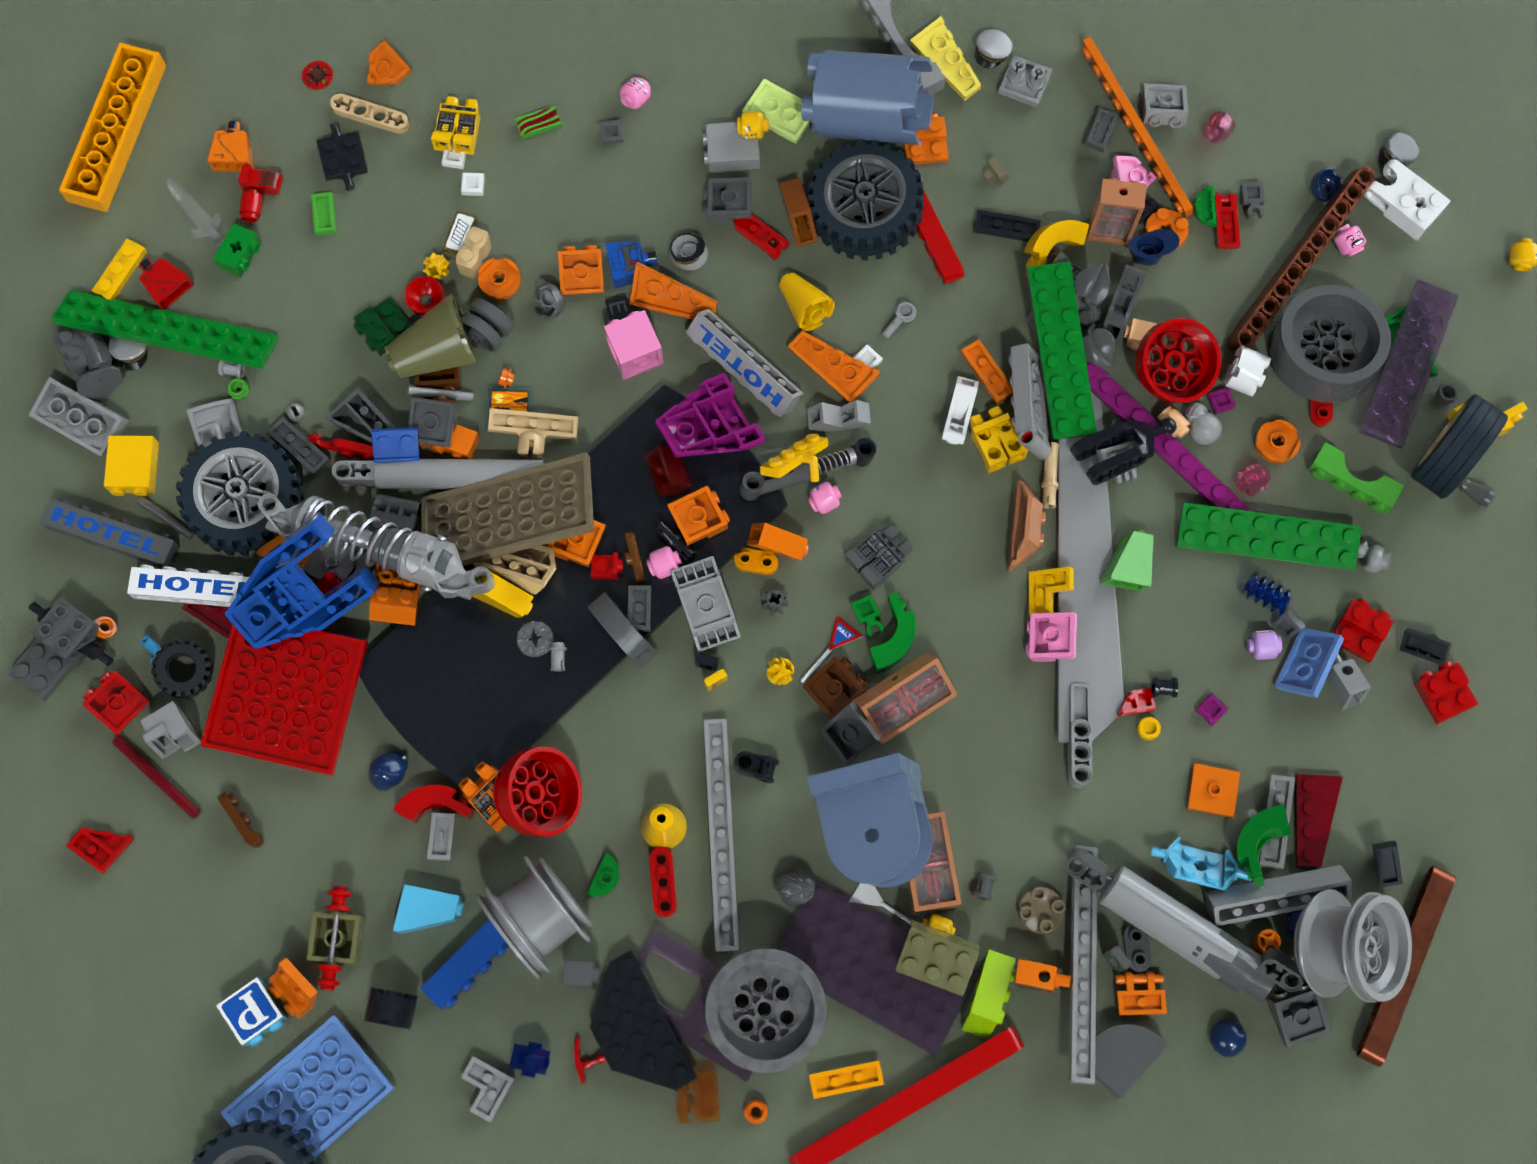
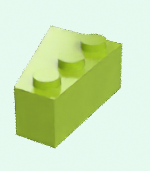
(990, 994)

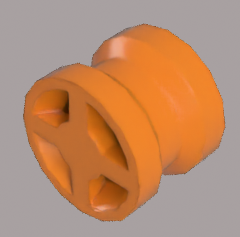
(1271, 940)

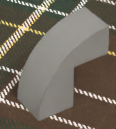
(836, 418)

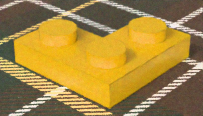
(1045, 583)

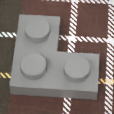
(493, 1087)

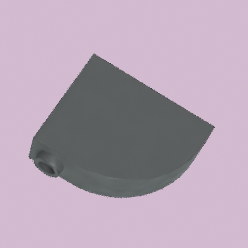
(1124, 1055)

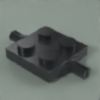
(342, 156)

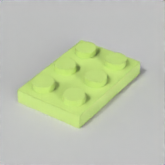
(781, 110)

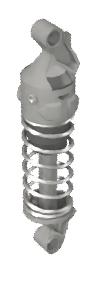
(411, 554)

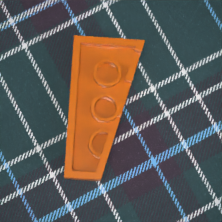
(666, 295)

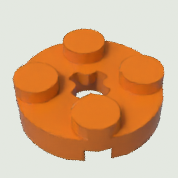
(1171, 219)
(502, 290)
(1277, 454)

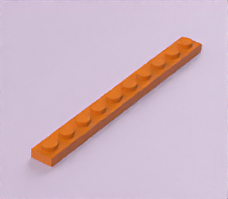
(1140, 134)

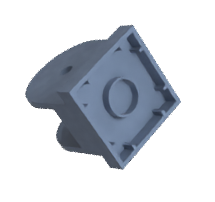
(874, 820)

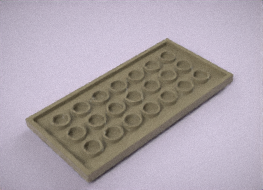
(514, 510)

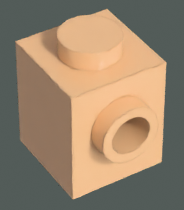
(1135, 332)

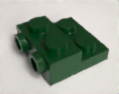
(380, 325)

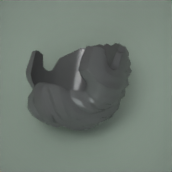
(551, 301)
(795, 886)

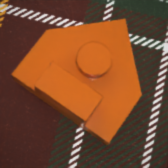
(386, 66)

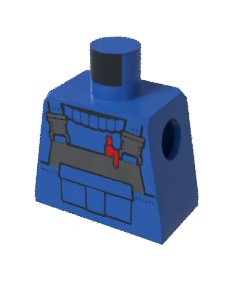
(623, 258)

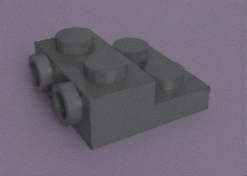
(727, 199)
(850, 734)
(1299, 1015)

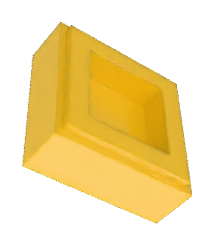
(715, 679)

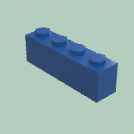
(464, 966)

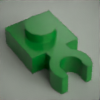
(867, 612)

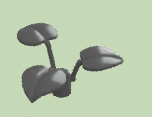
(1094, 285)

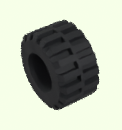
(168, 655)

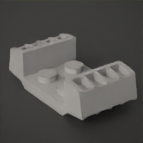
(705, 604)

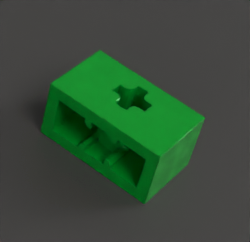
(237, 250)

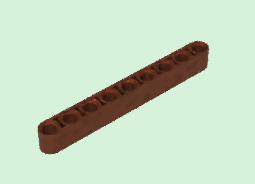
(1423, 925)

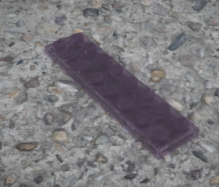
(1409, 364)

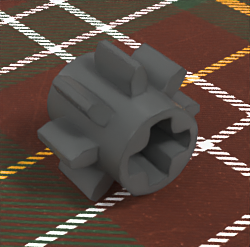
(776, 594)

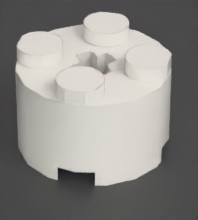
(1247, 371)

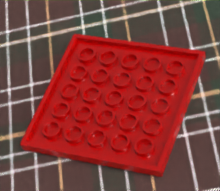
(285, 699)

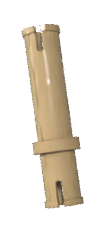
(1050, 482)

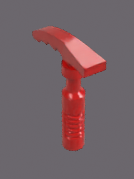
(580, 1066)

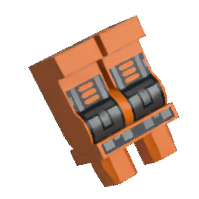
(481, 794)

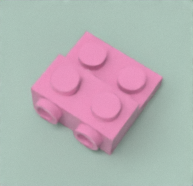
(1052, 636)

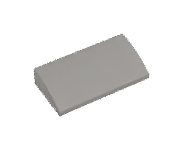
(77, 416)

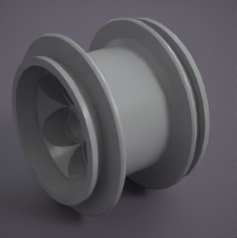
(535, 915)
(1353, 945)

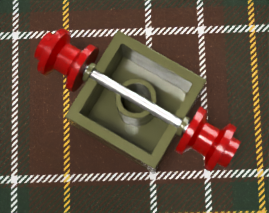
(335, 938)

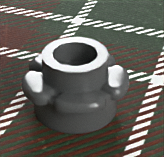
(1450, 390)

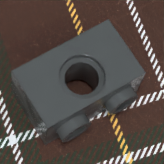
(581, 975)

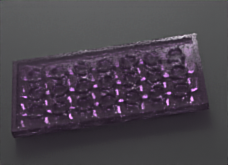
(856, 965)

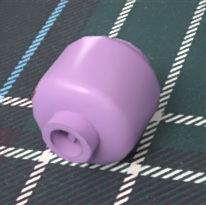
(1264, 645)

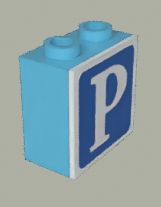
(252, 1012)

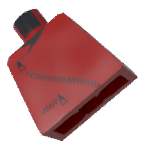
(164, 281)

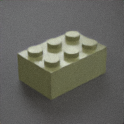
(937, 958)

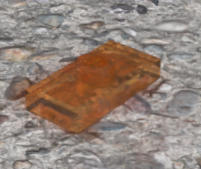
(633, 557)

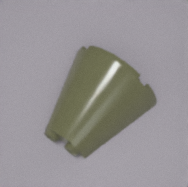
(432, 342)

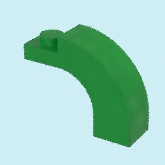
(893, 651)
(1255, 834)

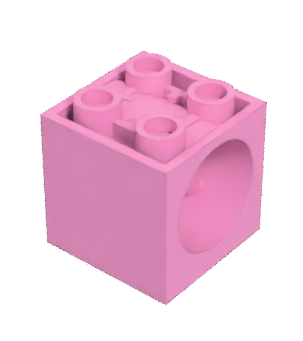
(633, 344)

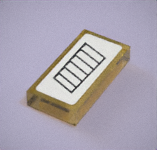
(456, 236)

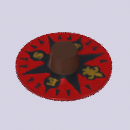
(317, 75)

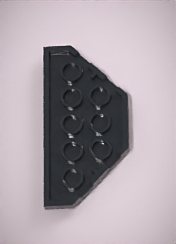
(636, 1030)

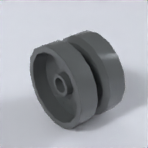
(486, 324)

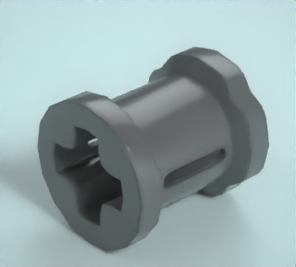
(984, 886)

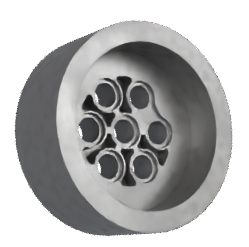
(791, 1040)

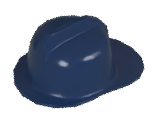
(1153, 245)

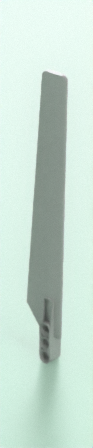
(1093, 682)

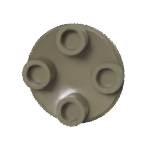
(1041, 910)

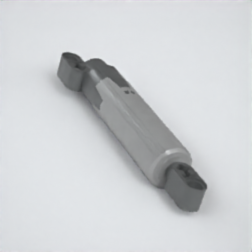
(1185, 930)

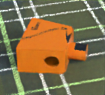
(230, 149)

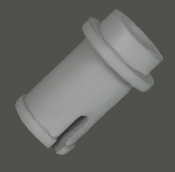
(557, 656)

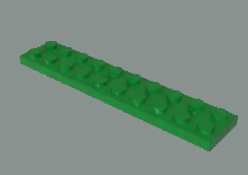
(165, 329)

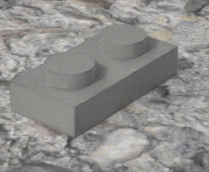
(441, 836)

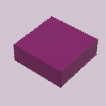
(1221, 400)
(1211, 709)

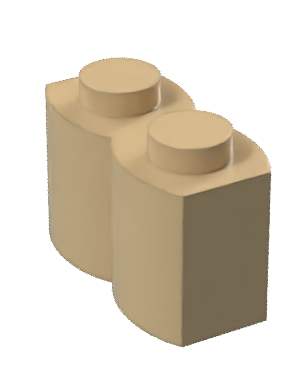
(474, 251)

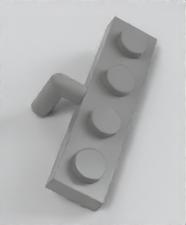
(1280, 793)

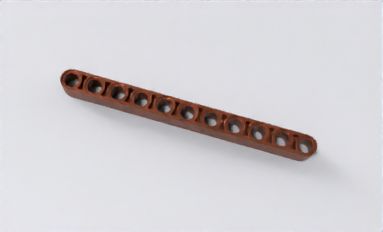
(1309, 253)

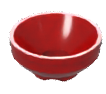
(421, 287)

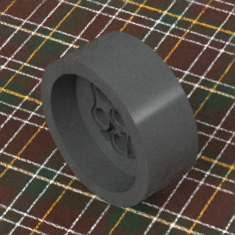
(1344, 315)

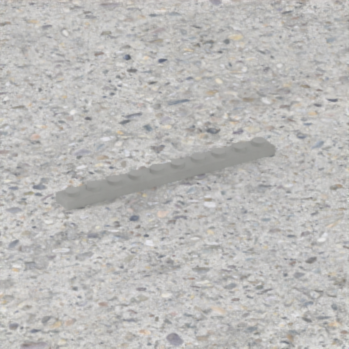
(721, 836)
(1083, 980)

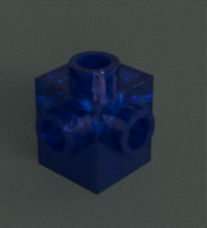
(530, 1059)

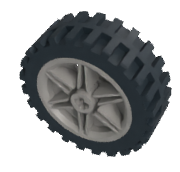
(203, 483)

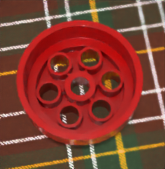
(1201, 352)
(559, 803)

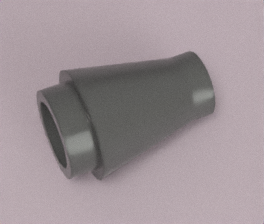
(1479, 493)

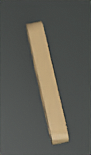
(368, 116)

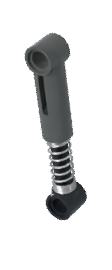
(801, 474)

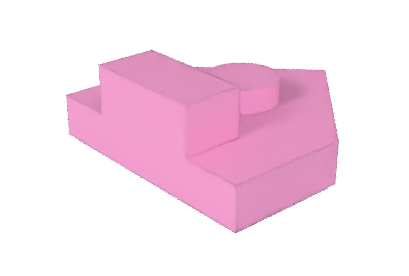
(1129, 169)

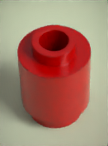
(250, 206)

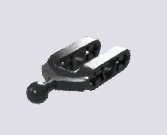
(1117, 434)

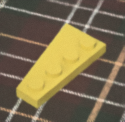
(940, 47)

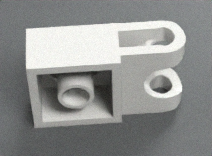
(1408, 200)

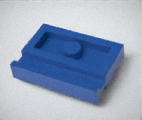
(395, 444)

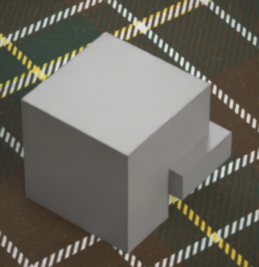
(169, 731)

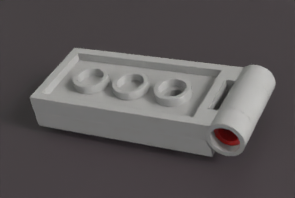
(1029, 400)

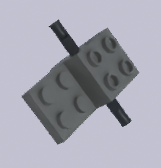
(61, 643)

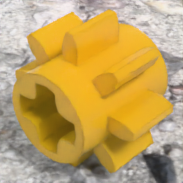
(436, 266)
(780, 671)

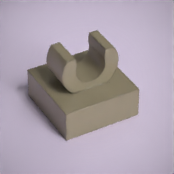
(996, 171)

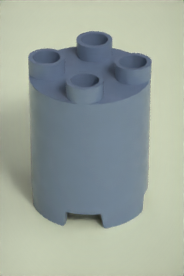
(868, 96)

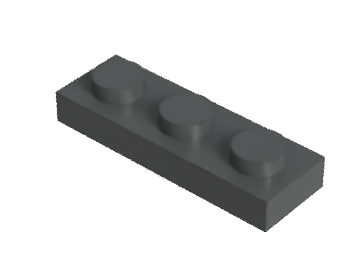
(298, 446)

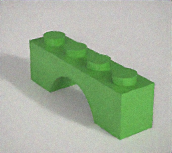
(1331, 467)

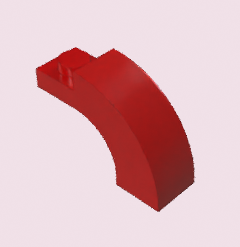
(427, 797)

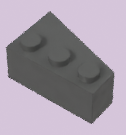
(359, 416)

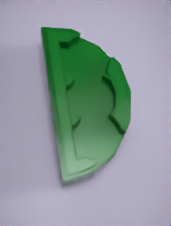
(1205, 207)
(605, 878)

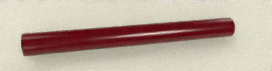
(156, 777)

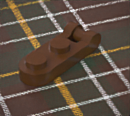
(240, 820)

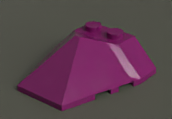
(708, 422)

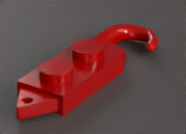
(346, 448)

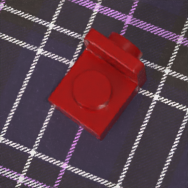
(606, 566)

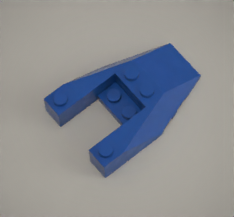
(284, 601)

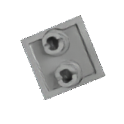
(1025, 81)

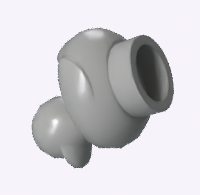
(1376, 557)

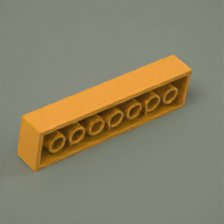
(112, 127)

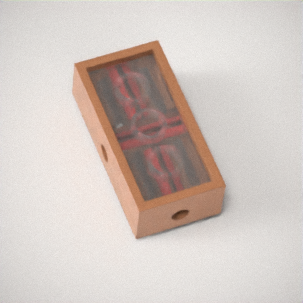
(1116, 211)
(906, 696)
(937, 883)

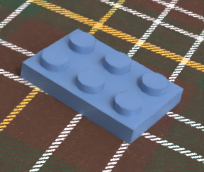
(1309, 662)

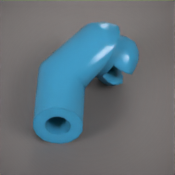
(152, 646)

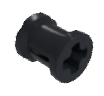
(1165, 687)

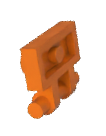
(1140, 1001)

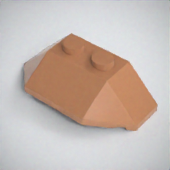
(1025, 526)

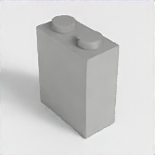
(728, 149)

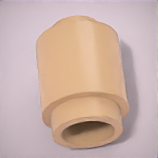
(1181, 422)

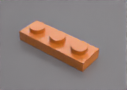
(987, 371)

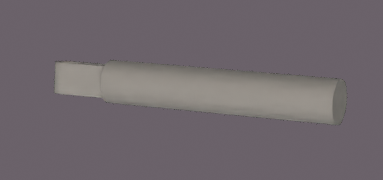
(426, 472)

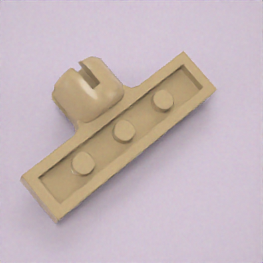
(532, 428)

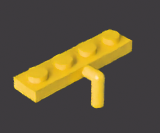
(799, 453)

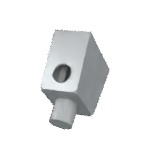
(1347, 683)

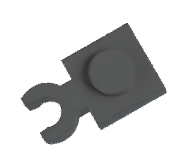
(1253, 196)

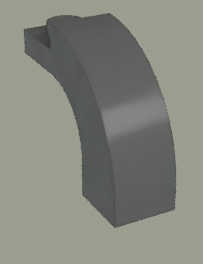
(1123, 301)
(622, 630)

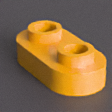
(755, 562)

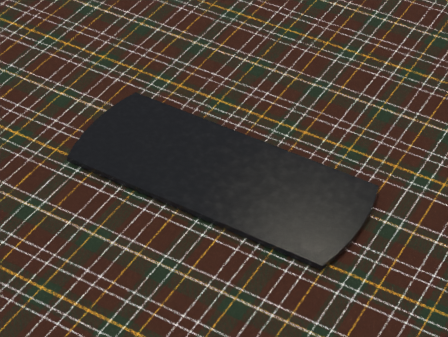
(458, 676)

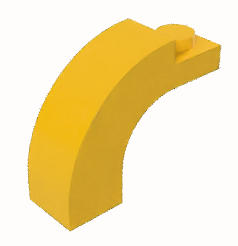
(1040, 244)

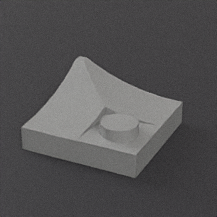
(214, 420)

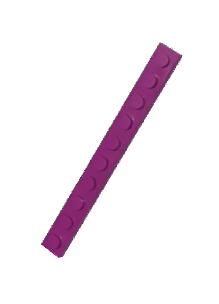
(1165, 446)

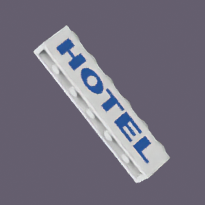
(184, 586)

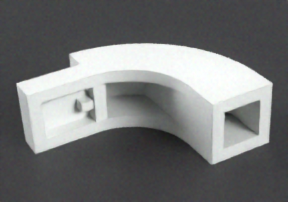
(960, 410)

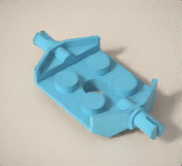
(1217, 869)

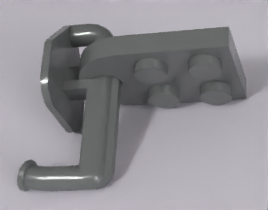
(88, 362)

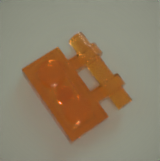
(705, 1097)

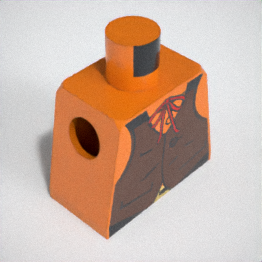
(1030, 973)

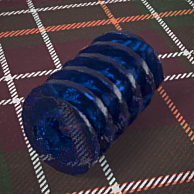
(1267, 593)

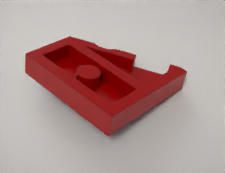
(99, 848)

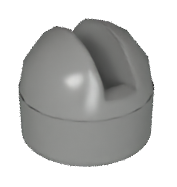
(302, 413)

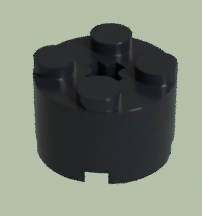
(390, 1008)

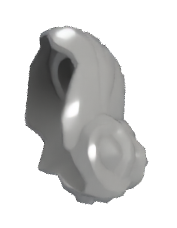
(1203, 426)

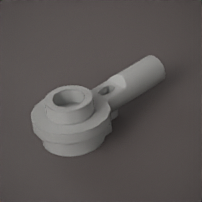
(905, 313)

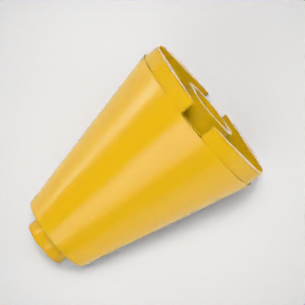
(805, 301)
(663, 834)

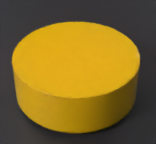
(1148, 728)

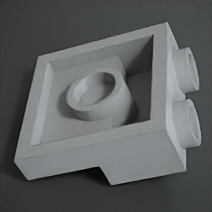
(1164, 105)

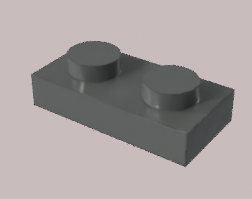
(640, 607)

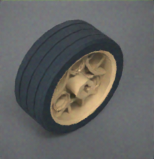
(1459, 446)

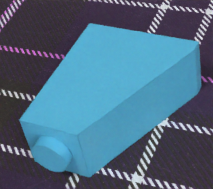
(426, 909)

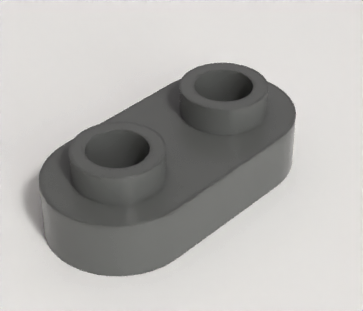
(1136, 948)

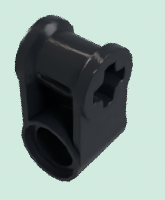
(757, 767)

